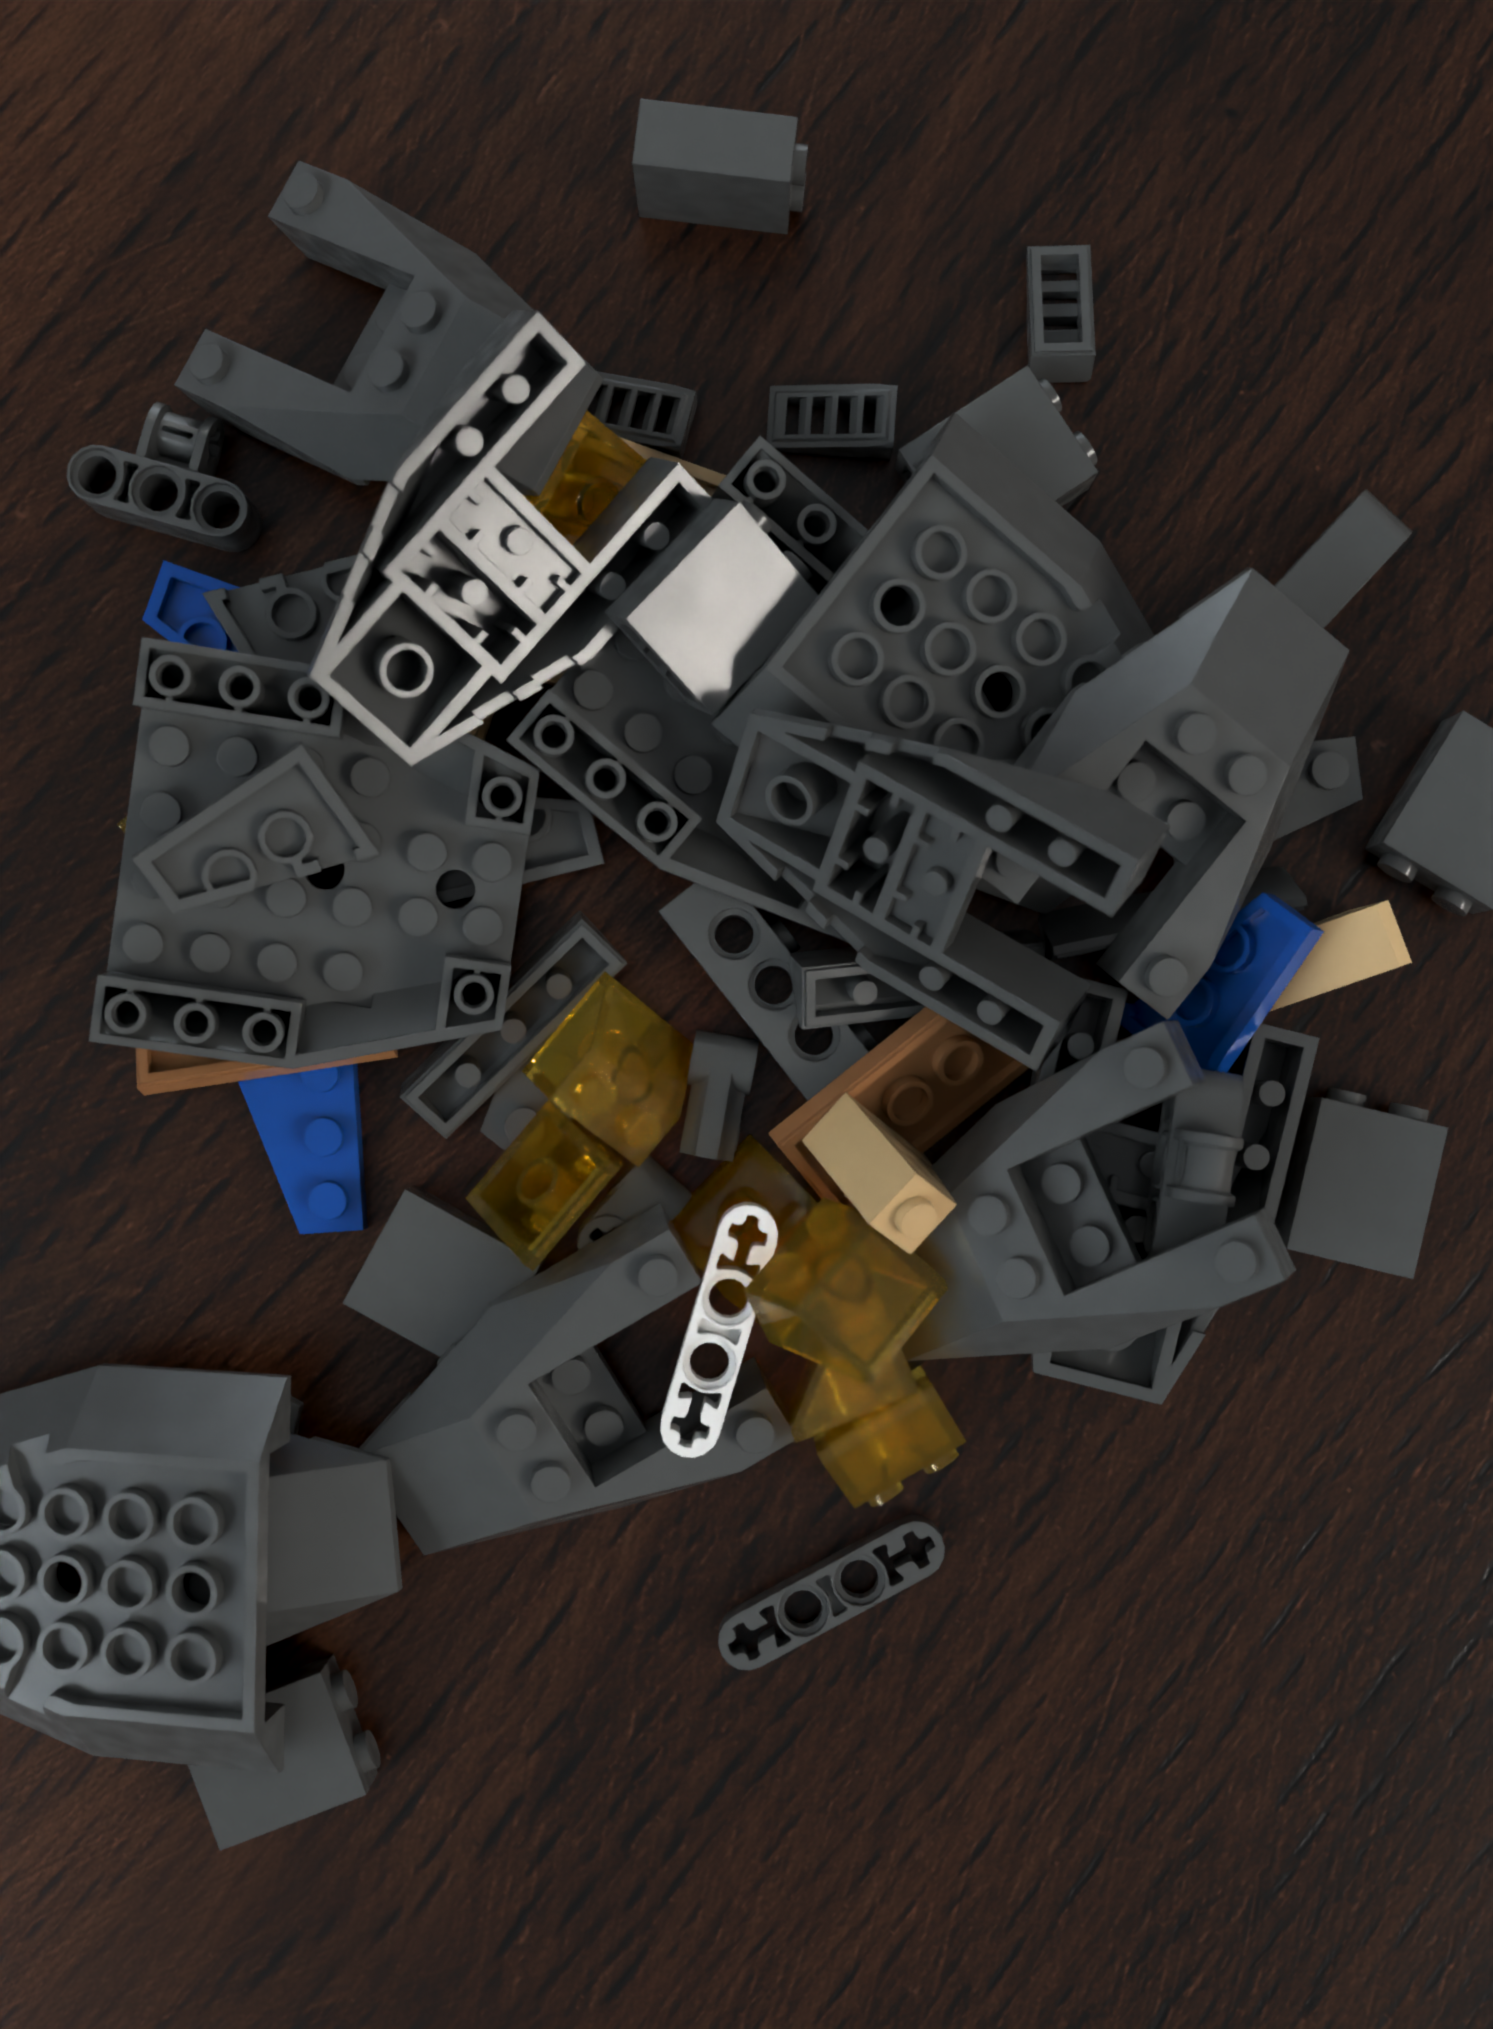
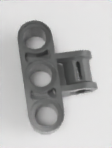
(170, 454)
(1194, 1161)

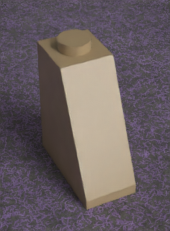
(1350, 949)
(880, 1173)

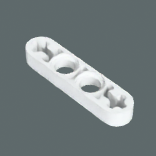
(713, 1327)

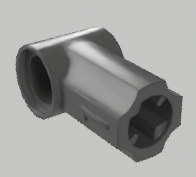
(719, 1080)

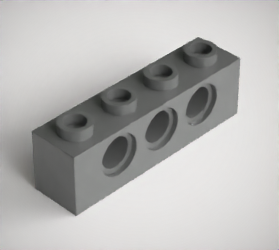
(695, 921)

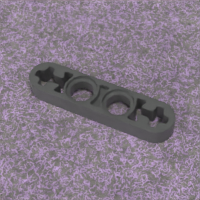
(836, 1601)

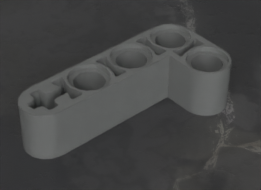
(1343, 558)

